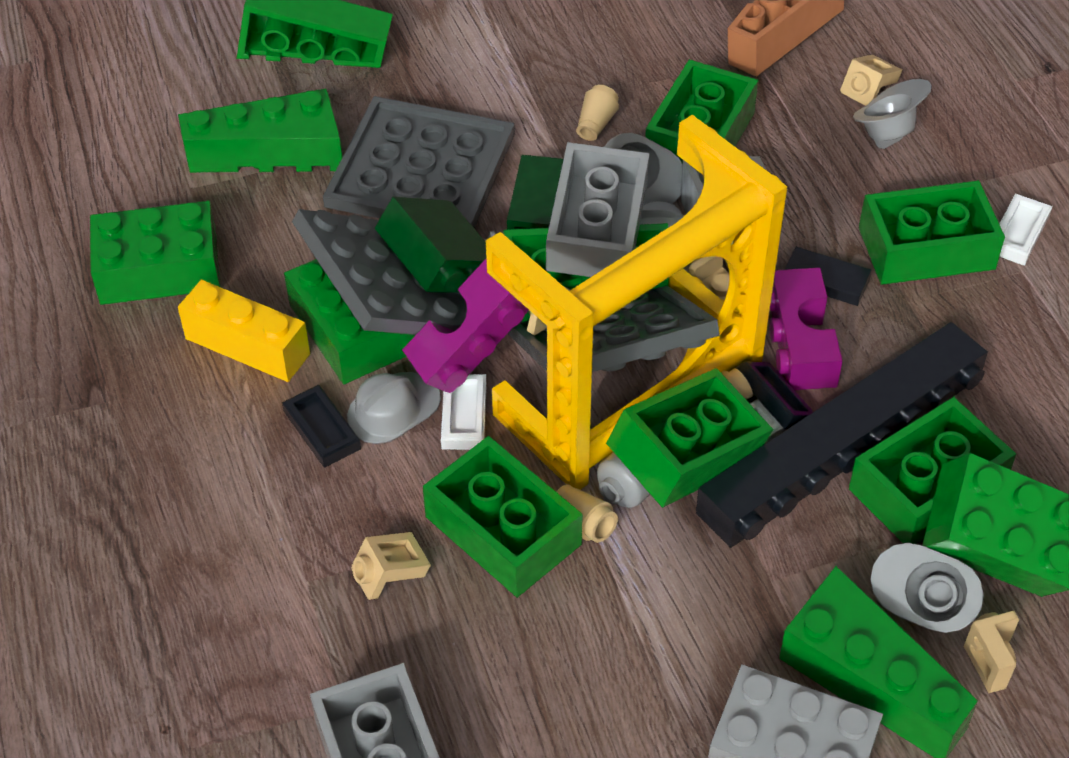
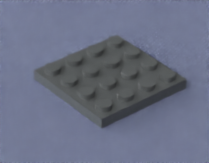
(419, 154)
(372, 276)
(639, 330)

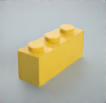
(244, 330)

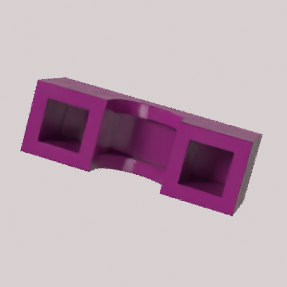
(805, 354)
(449, 356)

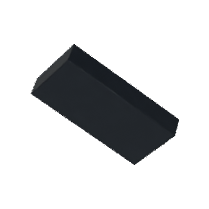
(841, 279)
(775, 393)
(321, 426)

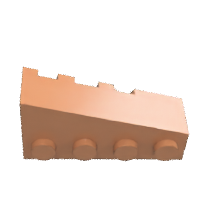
(773, 28)

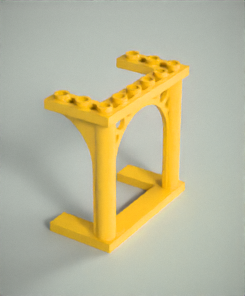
(735, 204)

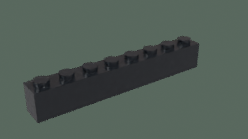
(829, 439)

